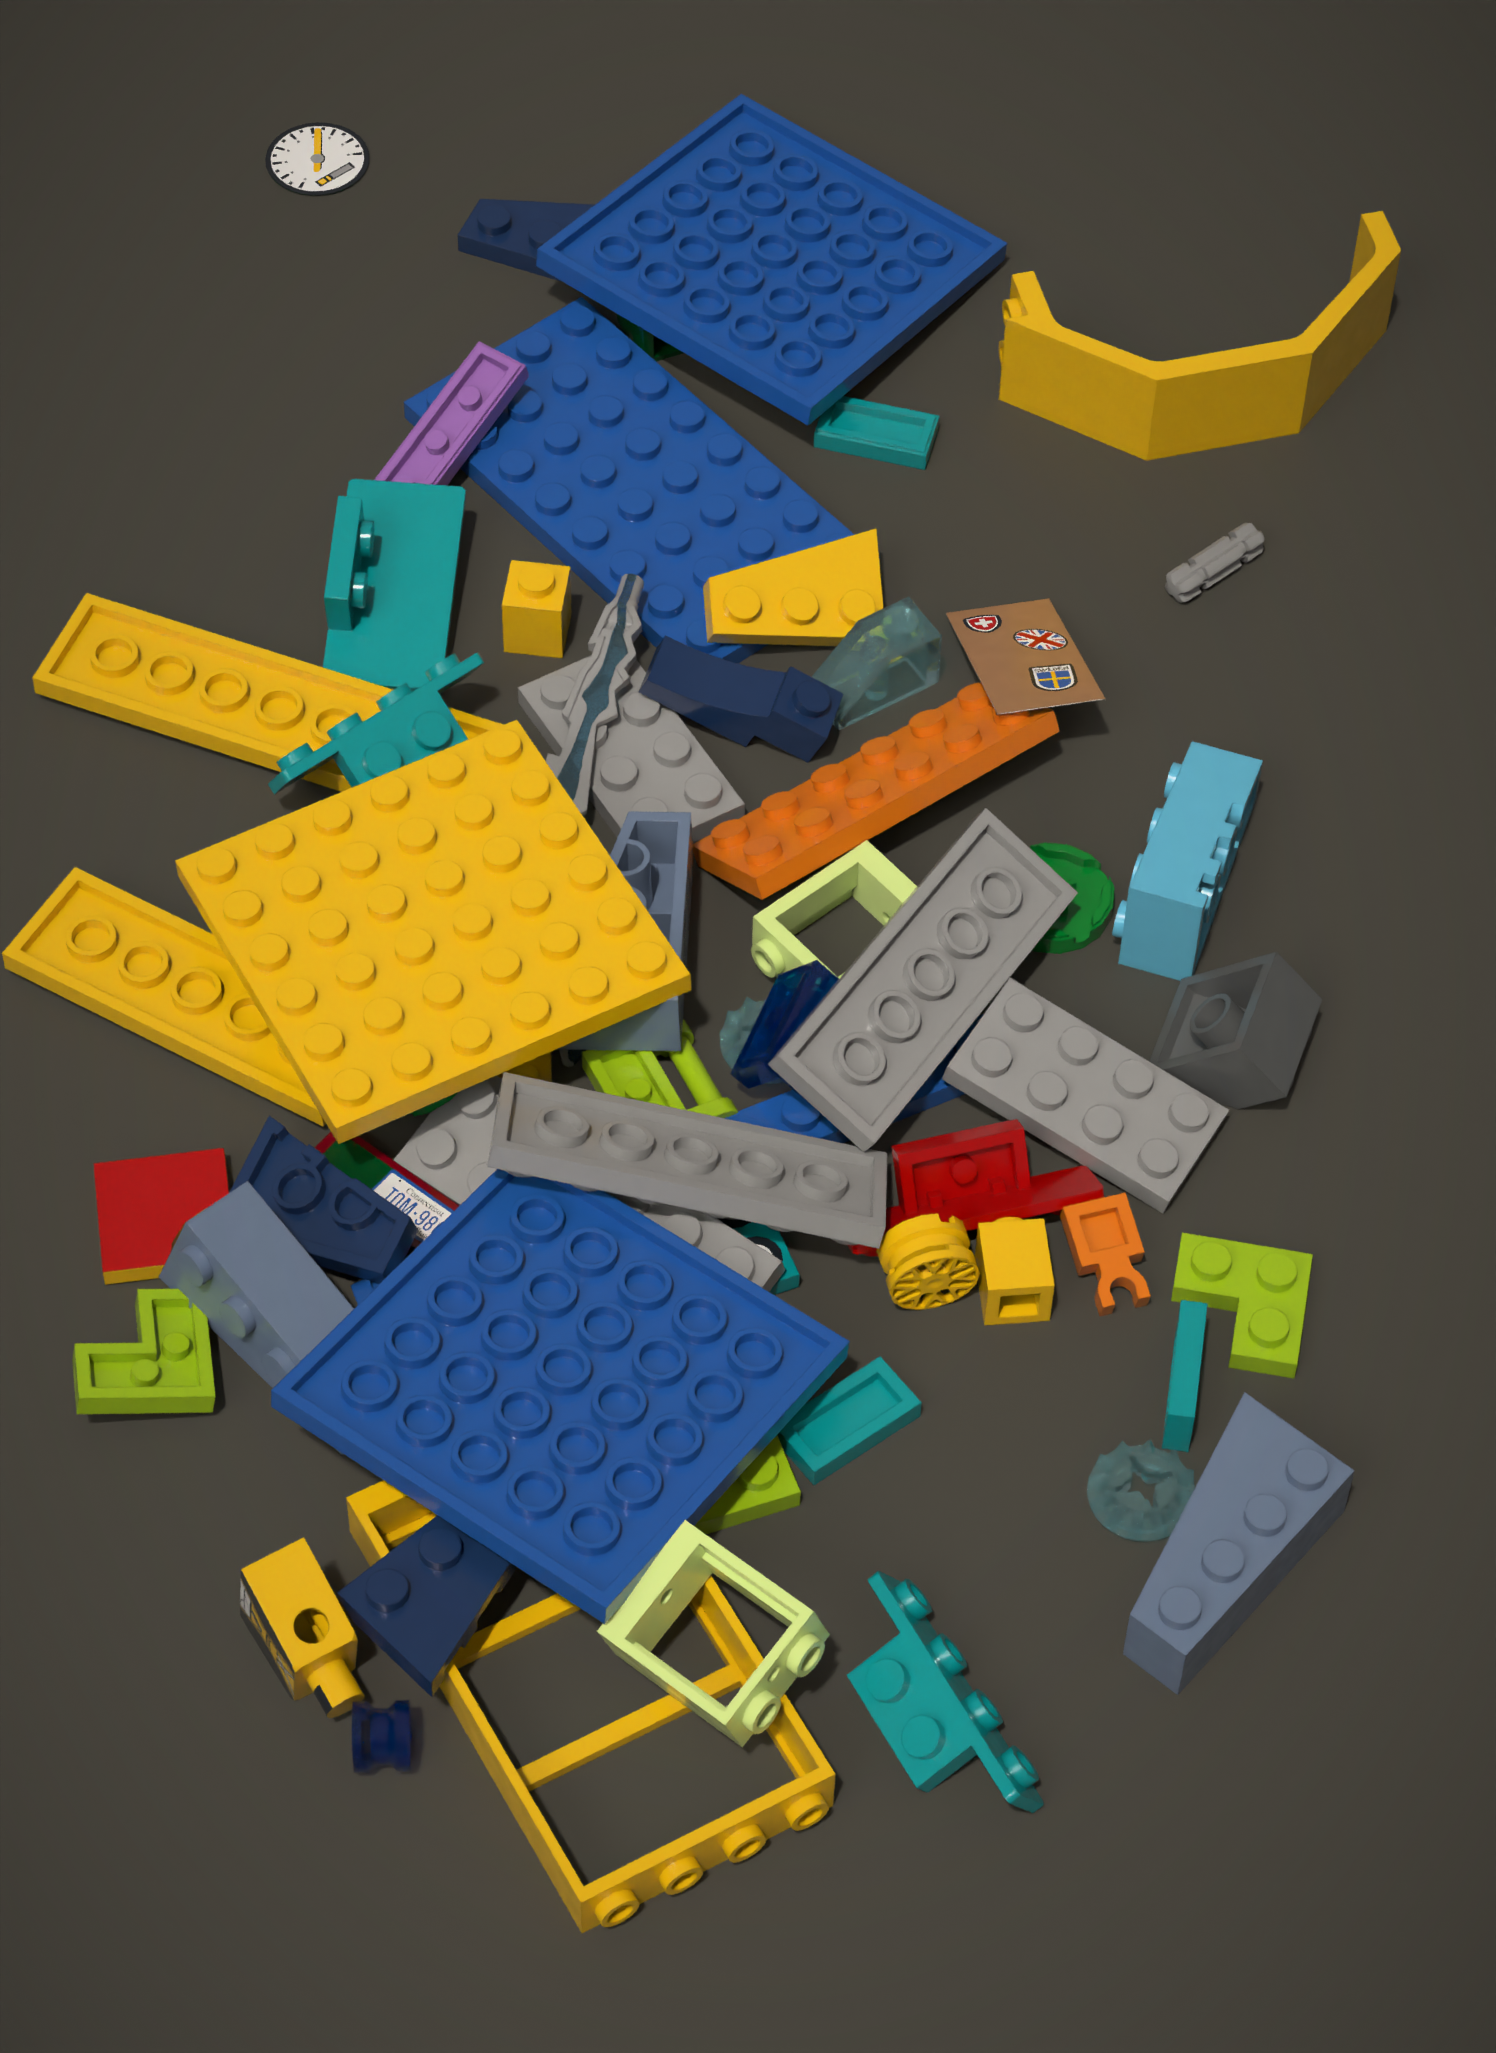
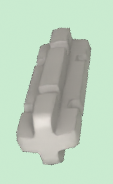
(1214, 562)

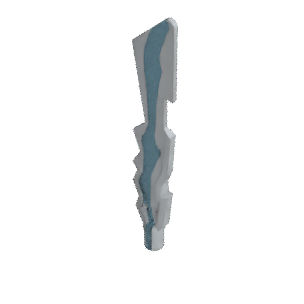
(594, 691)

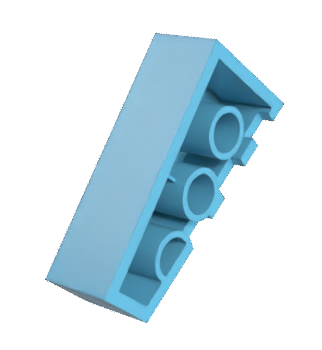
(1186, 861)

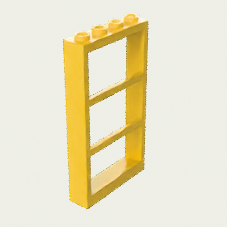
(386, 1517)

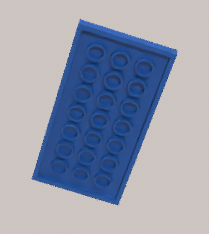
(633, 475)

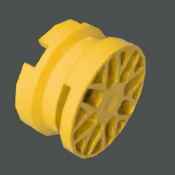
(927, 1258)

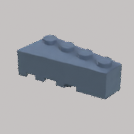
(658, 864)
(254, 1283)
(1238, 1537)

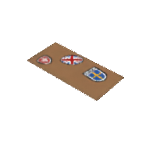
(1024, 656)

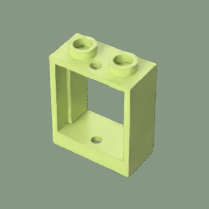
(858, 874)
(666, 1591)

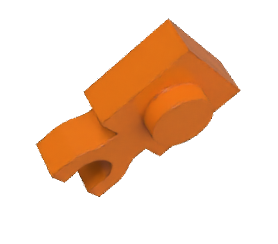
(1106, 1242)

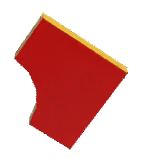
(147, 1205)

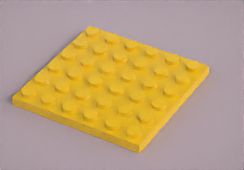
(431, 929)

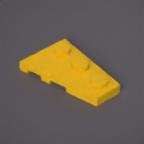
(797, 597)

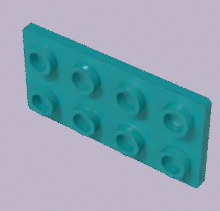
(392, 580)

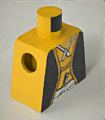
(301, 1627)

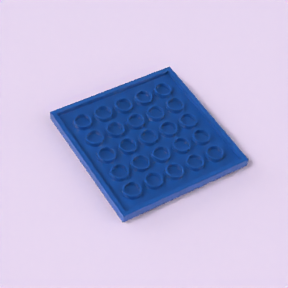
(772, 257)
(561, 1381)

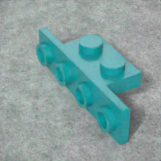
(401, 733)
(929, 1707)

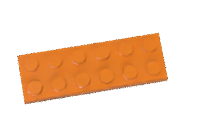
(869, 791)

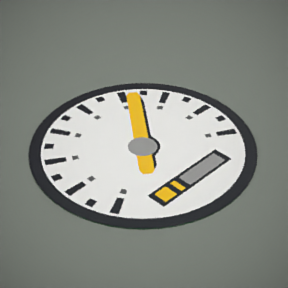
(317, 158)

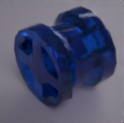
(388, 1736)

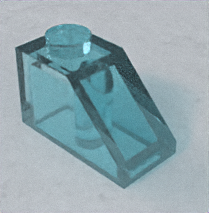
(882, 661)

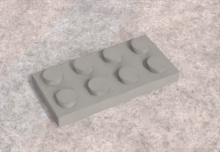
(639, 759)
(1085, 1095)

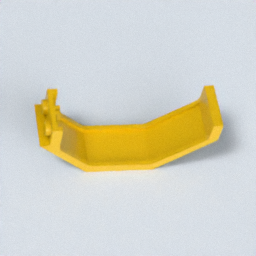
(1202, 398)

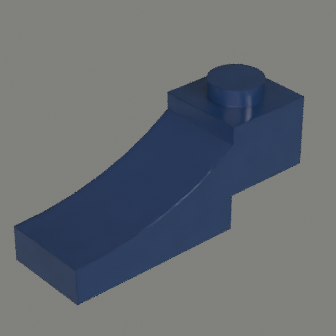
(743, 700)

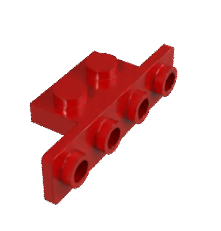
(979, 1179)

